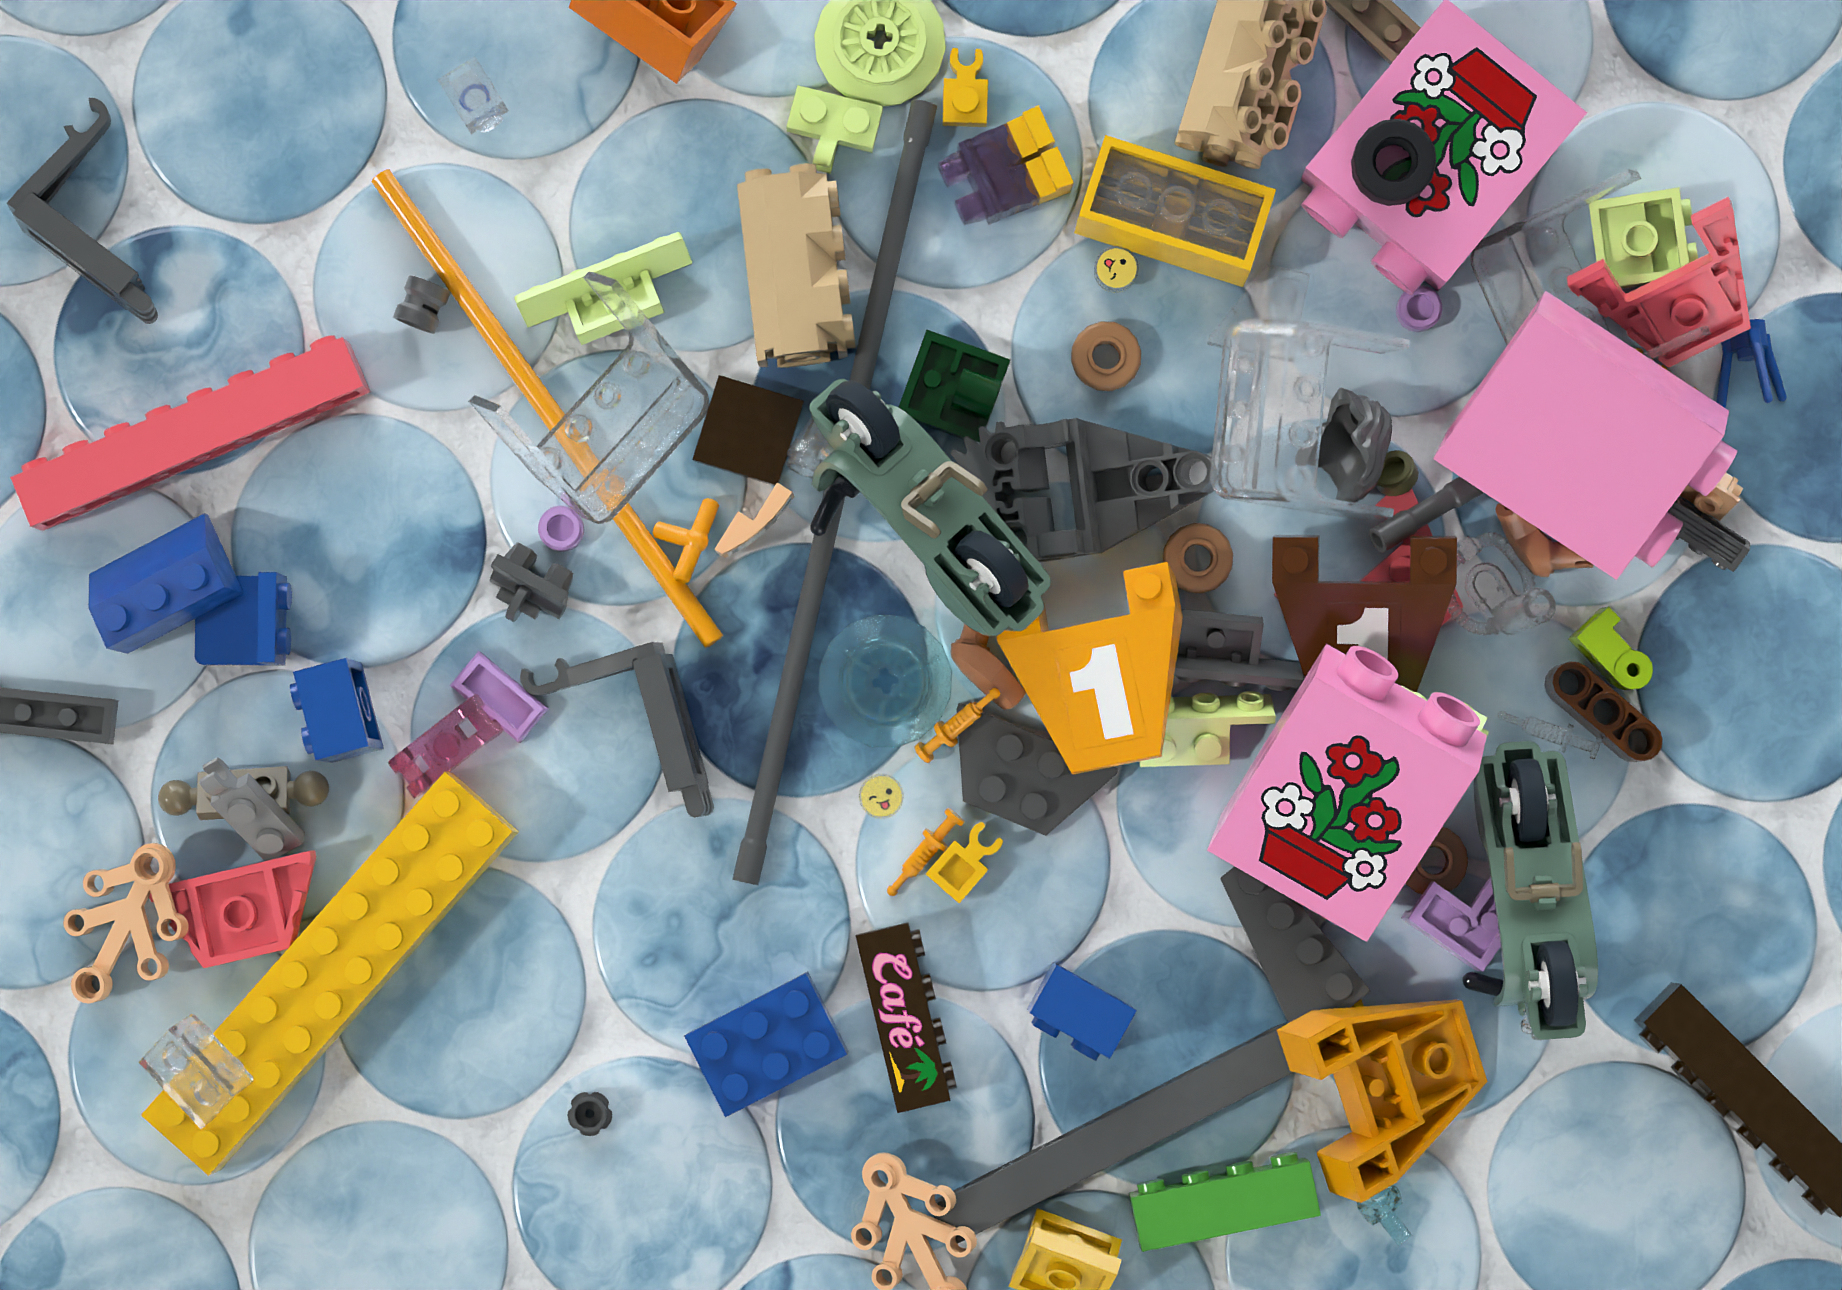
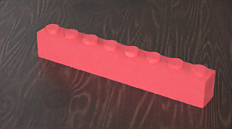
(189, 433)

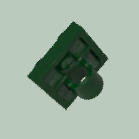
(953, 386)

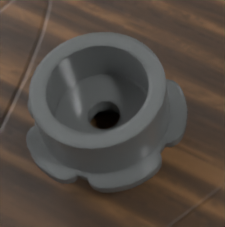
(577, 1114)

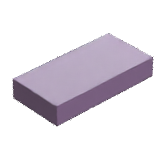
(503, 696)

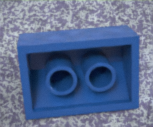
(161, 586)

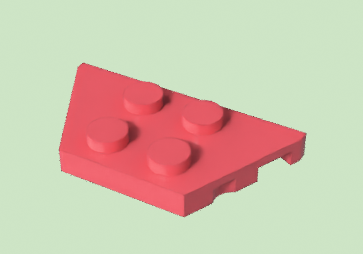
(244, 908)

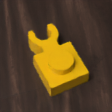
(965, 97)
(960, 867)

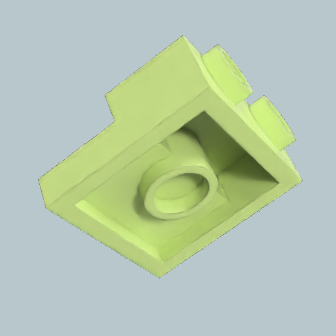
(1642, 235)

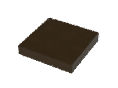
(748, 430)

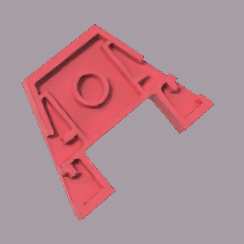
(1693, 296)

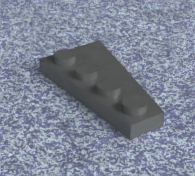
(1292, 949)

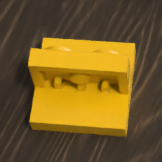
(1065, 1256)

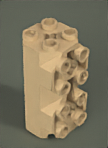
(1243, 84)
(794, 266)

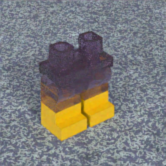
(1007, 169)

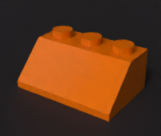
(660, 32)

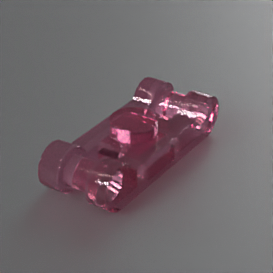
(445, 745)

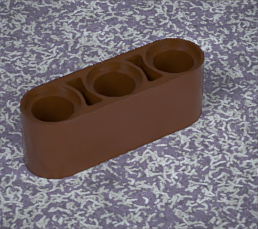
(1624, 716)

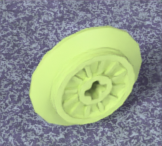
(885, 74)

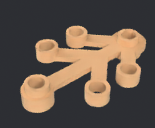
(129, 918)
(908, 1225)

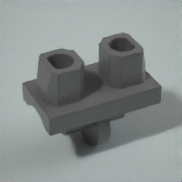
(527, 591)

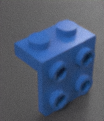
(249, 626)

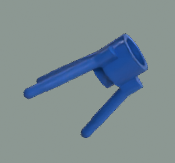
(1750, 346)

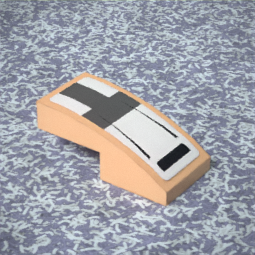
(744, 530)

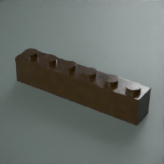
(1747, 1093)

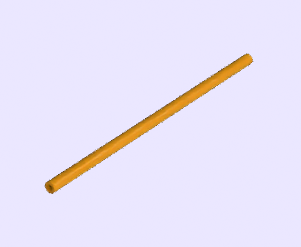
(536, 393)

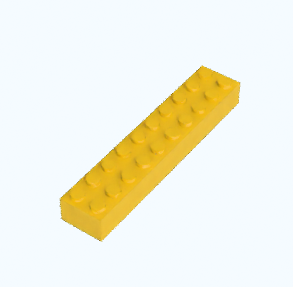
(343, 961)

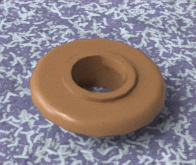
(1116, 336)
(1220, 553)
(1454, 868)

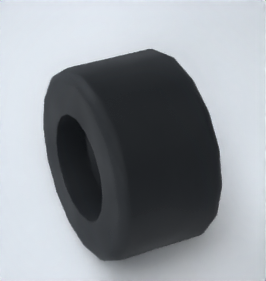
(1402, 134)

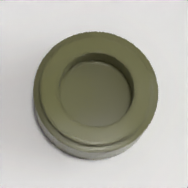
(1398, 474)

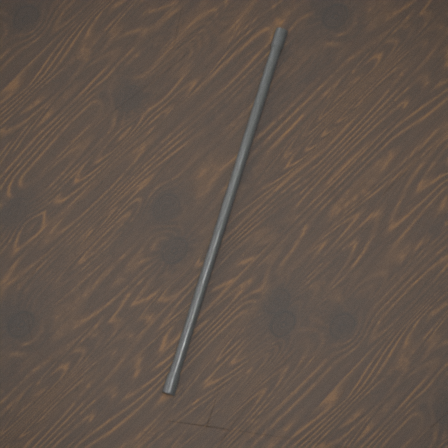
(753, 845)

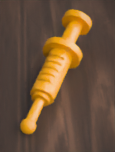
(948, 731)
(926, 850)

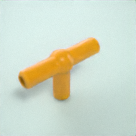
(693, 540)

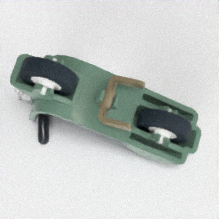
(930, 503)
(1537, 890)

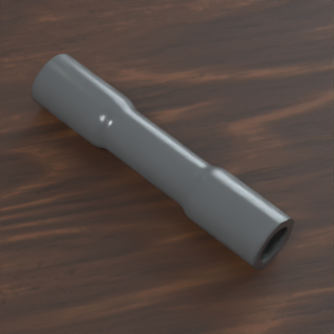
(1407, 522)

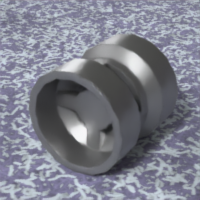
(421, 304)

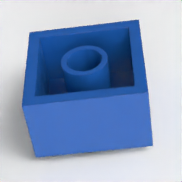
(336, 710)
(1080, 1011)

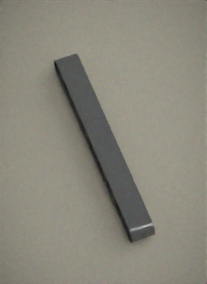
(1118, 1133)

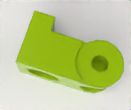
(1610, 653)

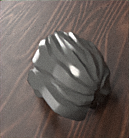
(1354, 444)

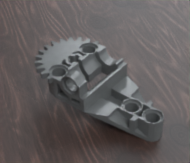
(1105, 479)

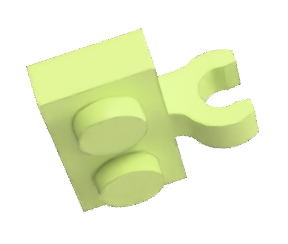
(833, 122)

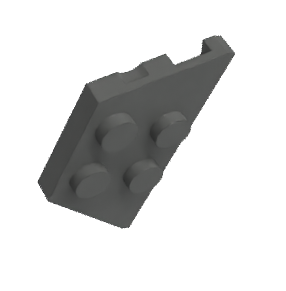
(1021, 775)

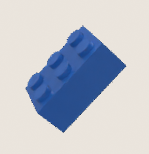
(766, 1044)

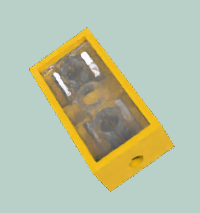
(1174, 211)

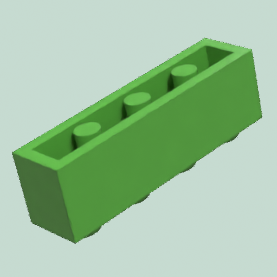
(1224, 1203)

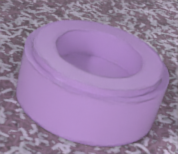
(1420, 310)
(561, 528)

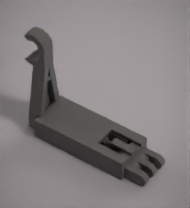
(64, 238)
(664, 708)

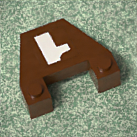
(1383, 616)

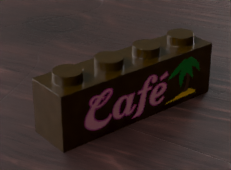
(904, 1018)

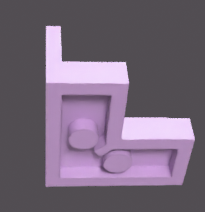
(1461, 929)

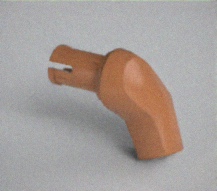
(1534, 547)
(984, 669)

